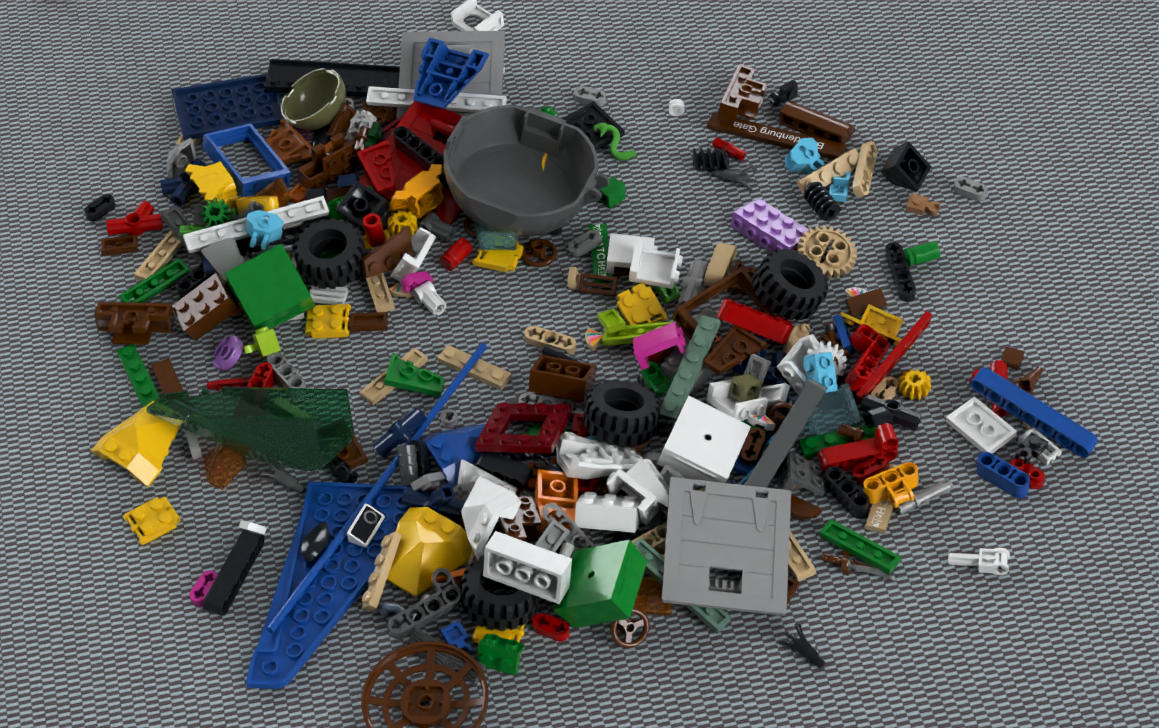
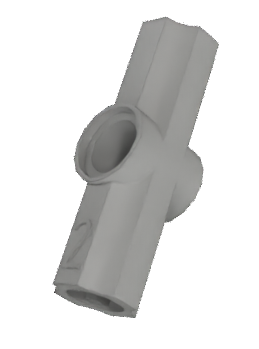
(693, 282)

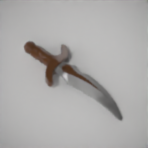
(855, 564)

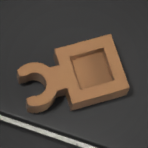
(921, 204)

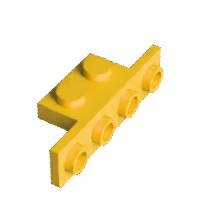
(880, 321)

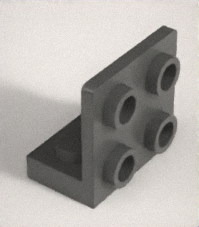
(801, 472)

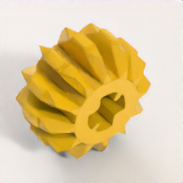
(401, 219)
(914, 384)

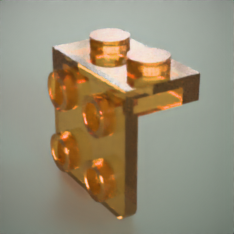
(649, 598)

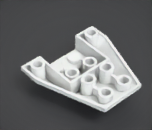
(591, 458)

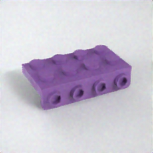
(767, 226)

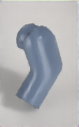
(387, 607)

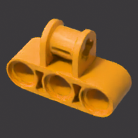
(893, 485)

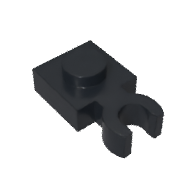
(787, 92)
(1031, 446)

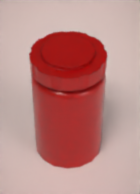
(374, 230)
(456, 254)

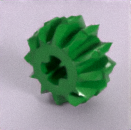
(217, 206)

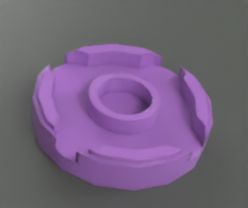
(227, 353)

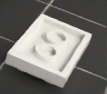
(981, 426)

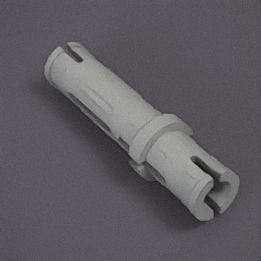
(925, 496)

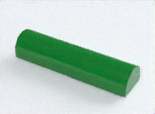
(155, 283)

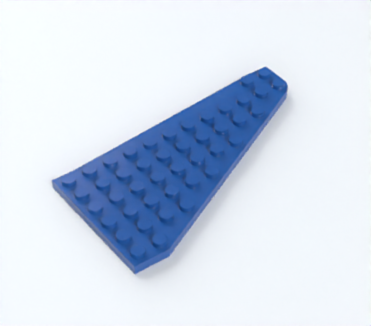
(332, 590)

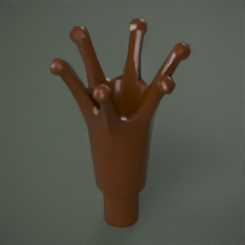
(1029, 381)

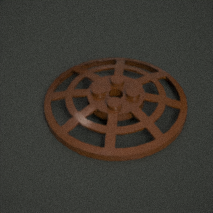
(425, 689)

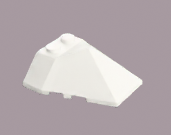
(483, 510)

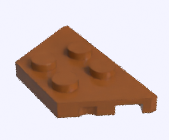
(288, 144)

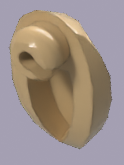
(796, 333)

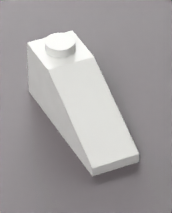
(650, 478)

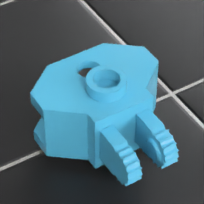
(804, 157)
(263, 229)

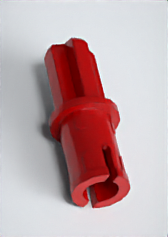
(733, 150)

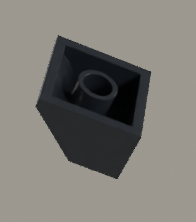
(906, 167)
(361, 202)

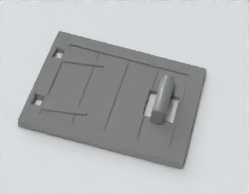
(487, 81)
(730, 532)

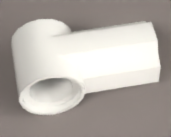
(428, 296)

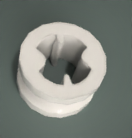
(676, 111)

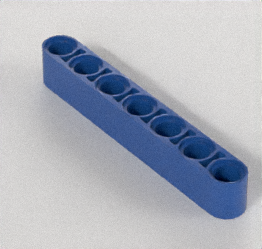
(1034, 412)

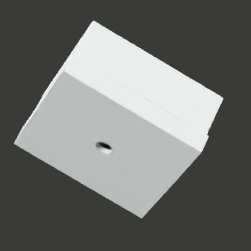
(704, 442)

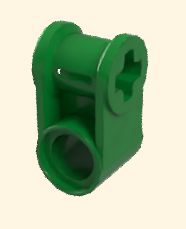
(655, 379)

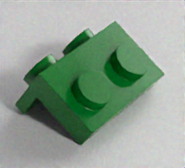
(500, 653)

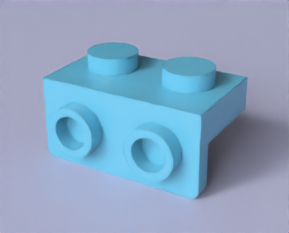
(821, 369)

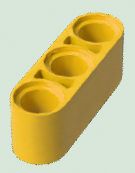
(268, 202)

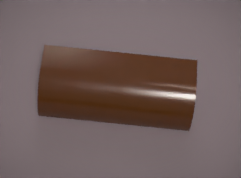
(815, 123)

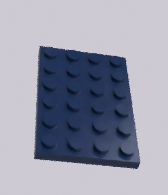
(226, 105)

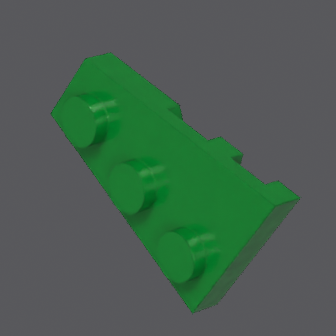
(409, 377)

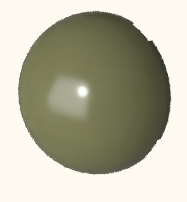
(314, 100)

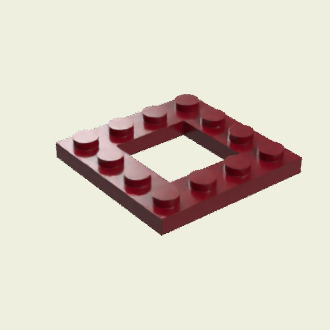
(494, 437)

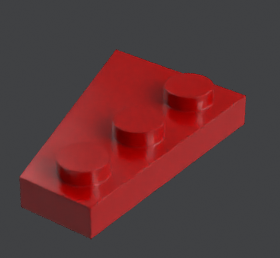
(378, 166)

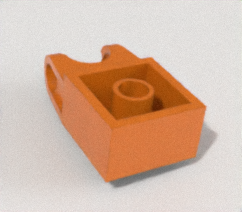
(555, 488)

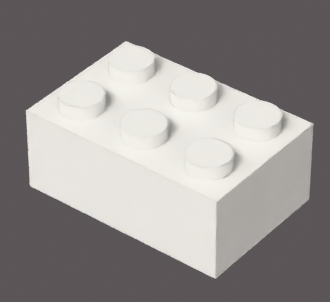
(607, 512)

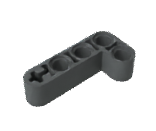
(422, 609)

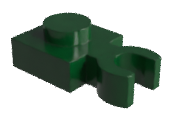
(375, 135)

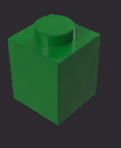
(612, 193)

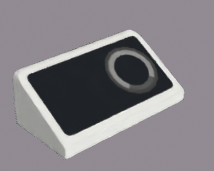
(365, 526)

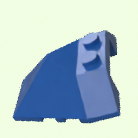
(445, 73)
(451, 447)

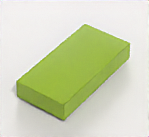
(611, 321)

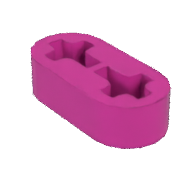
(414, 280)
(201, 587)

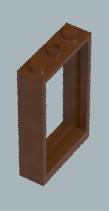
(688, 323)

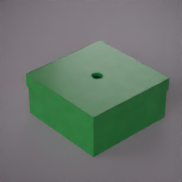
(269, 289)
(602, 584)

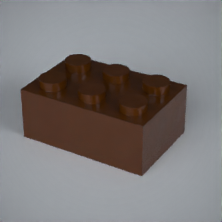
(205, 307)
(562, 378)

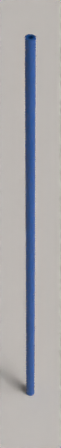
(373, 492)

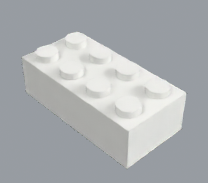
(527, 567)

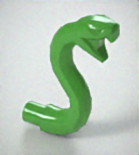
(622, 156)

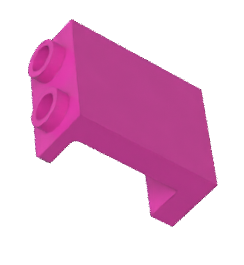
(657, 341)

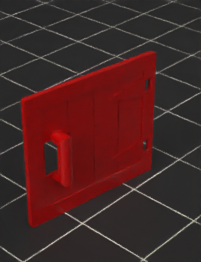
(425, 123)

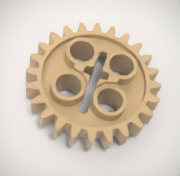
(840, 256)

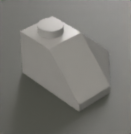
(180, 157)

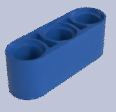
(1003, 475)

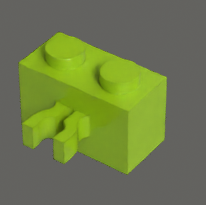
(264, 342)

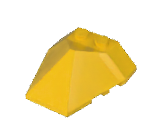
(138, 445)
(425, 545)

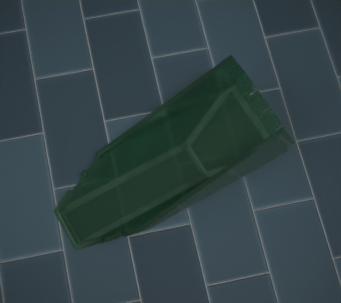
(270, 425)

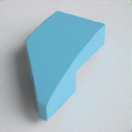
(840, 187)

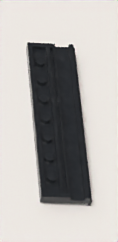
(356, 77)

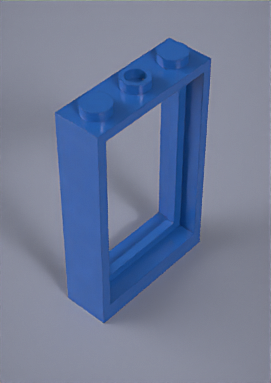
(254, 184)

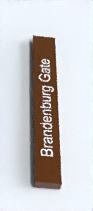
(774, 136)

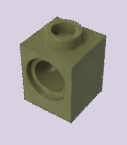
(745, 388)

